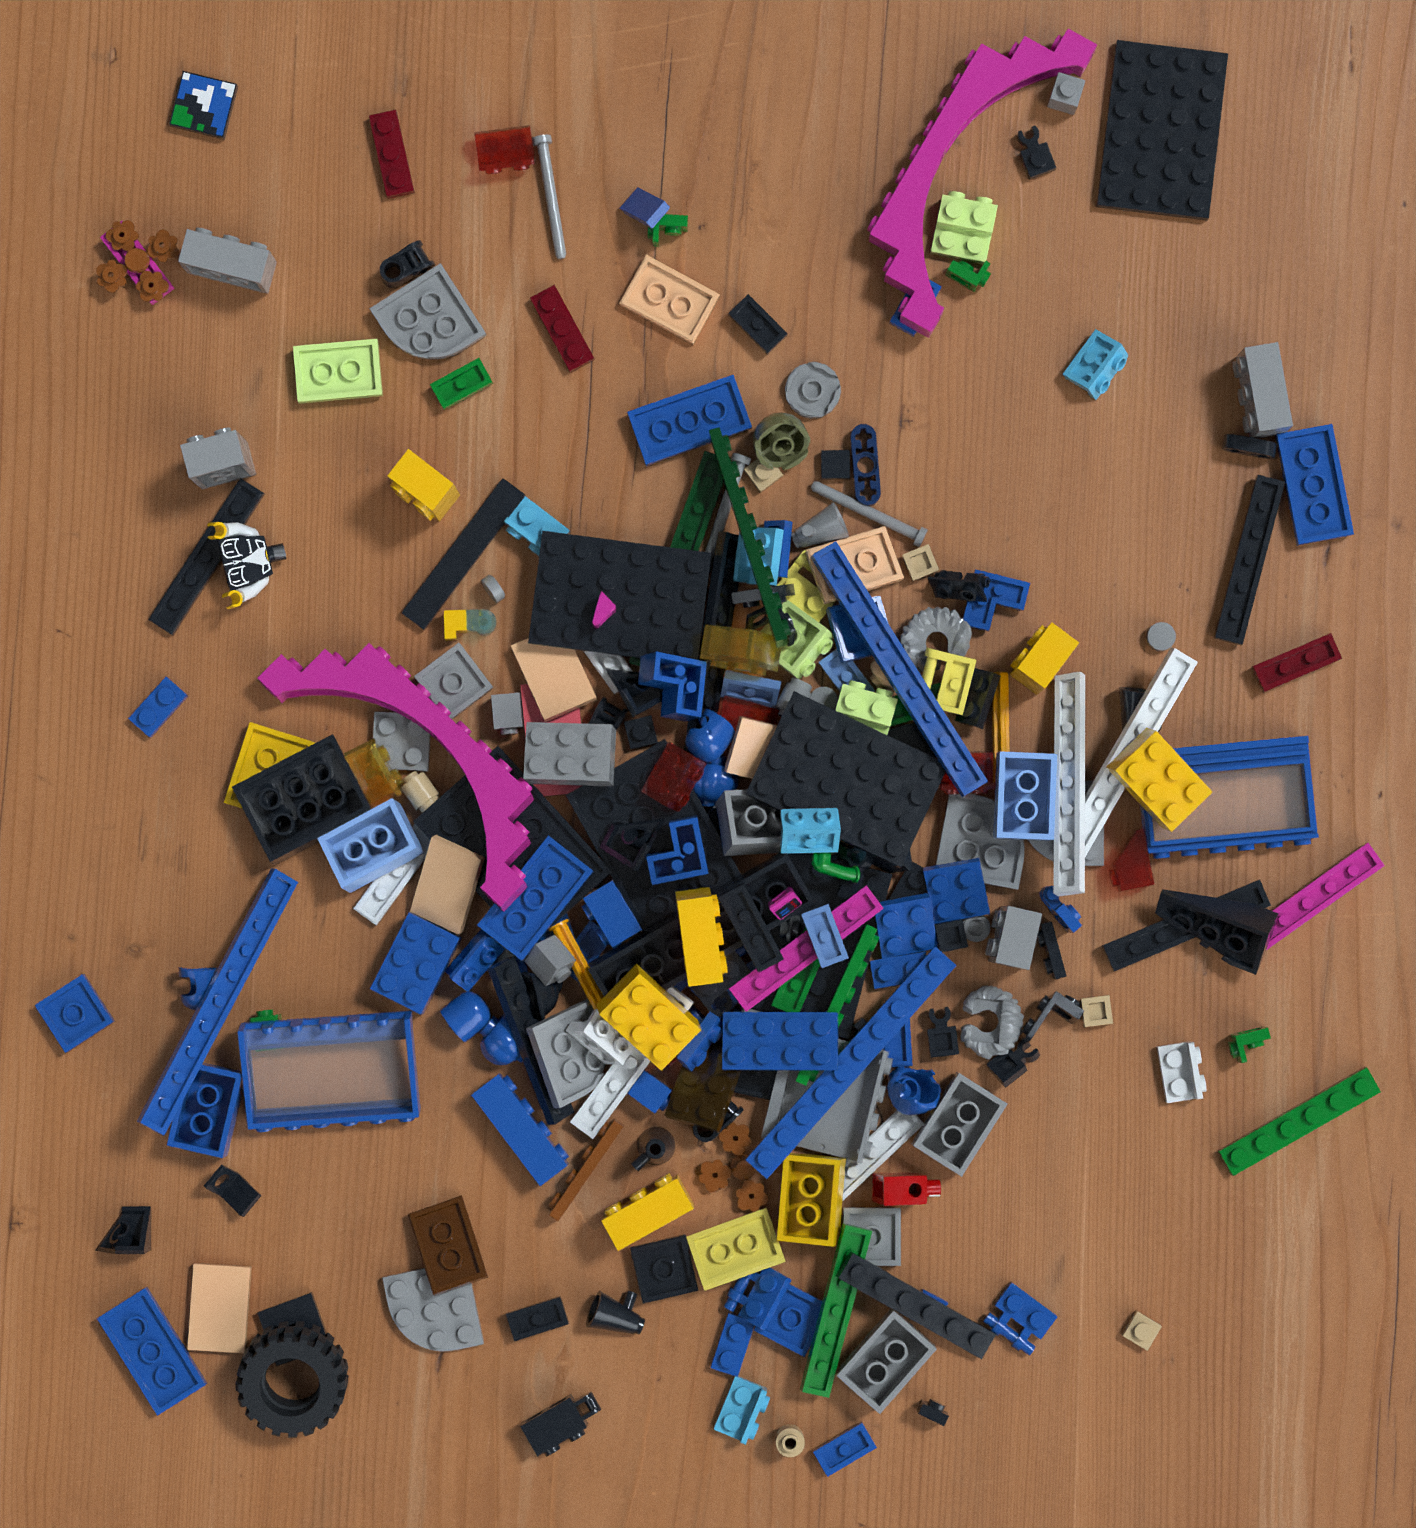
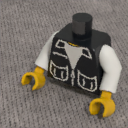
(245, 559)

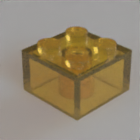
(740, 650)

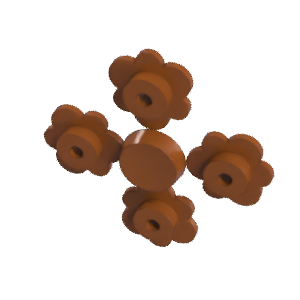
(137, 261)
(739, 1168)

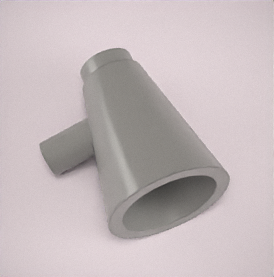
(821, 528)

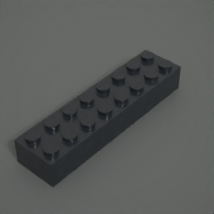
(660, 946)

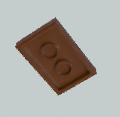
(448, 1245)

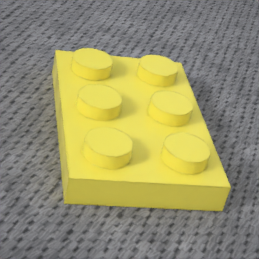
(735, 1249)

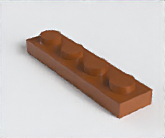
(578, 1178)

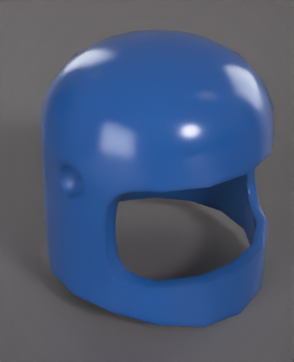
(712, 739)
(199, 980)
(466, 1015)

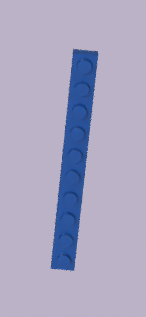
(899, 669)
(217, 1002)
(851, 1062)

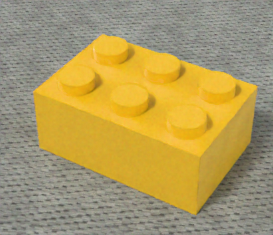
(424, 485)
(1044, 658)
(1159, 779)
(701, 936)
(648, 1017)
(811, 1199)
(647, 1211)

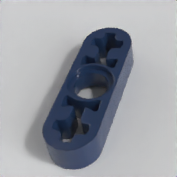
(871, 444)

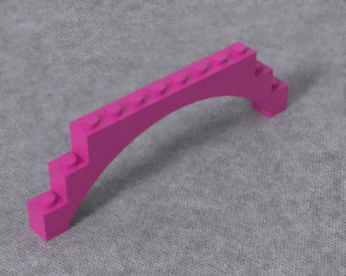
(984, 82)
(377, 681)

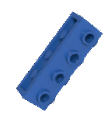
(520, 1129)

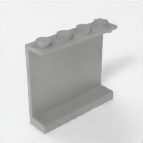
(848, 1122)

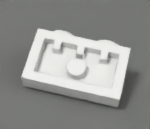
(601, 1039)
(1180, 1071)

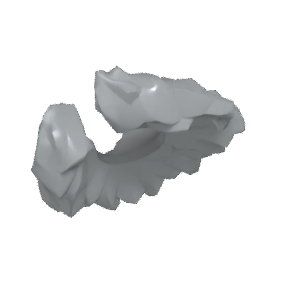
(935, 620)
(1009, 1022)

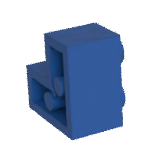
(681, 683)
(685, 859)
(611, 914)

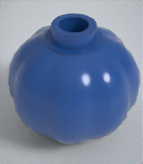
(715, 782)
(498, 1042)

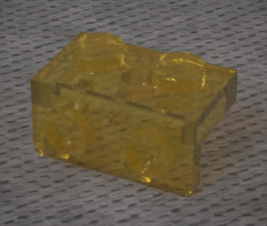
(373, 771)

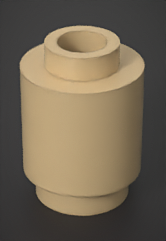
(419, 791)
(790, 1431)

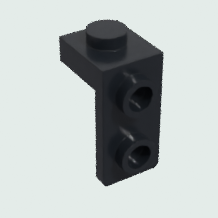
(1063, 1006)

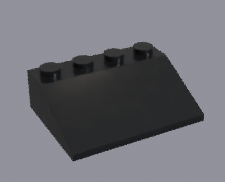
(301, 799)

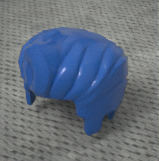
(913, 1090)

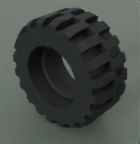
(283, 1413)

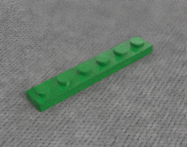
(844, 991)
(1299, 1121)
(833, 1315)

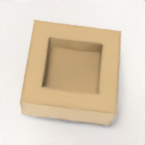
(761, 475)
(920, 562)
(1096, 1011)
(1141, 1330)

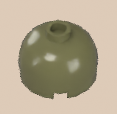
(781, 441)

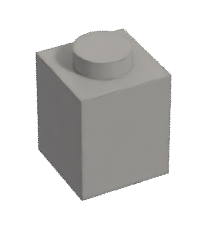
(1066, 93)
(507, 713)
(550, 961)

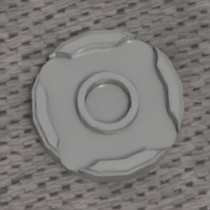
(812, 390)

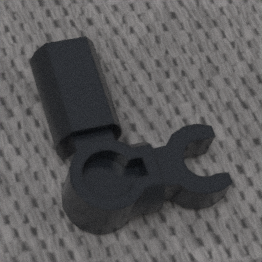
(853, 857)

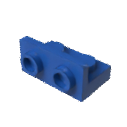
(474, 960)

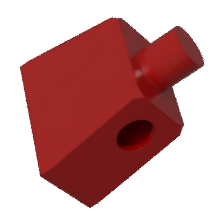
(893, 1188)

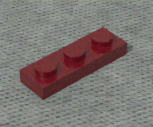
(391, 154)
(562, 328)
(1296, 662)

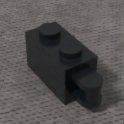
(559, 1423)

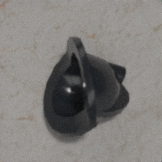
(543, 997)

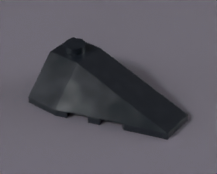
(1228, 926)

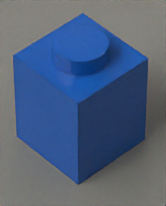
(650, 1092)

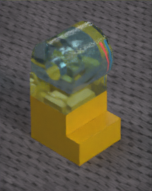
(465, 621)

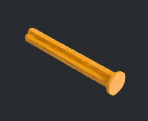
(1000, 718)
(580, 966)

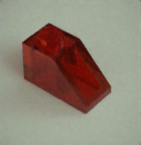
(733, 708)
(1132, 864)

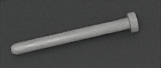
(542, 143)
(725, 508)
(871, 513)

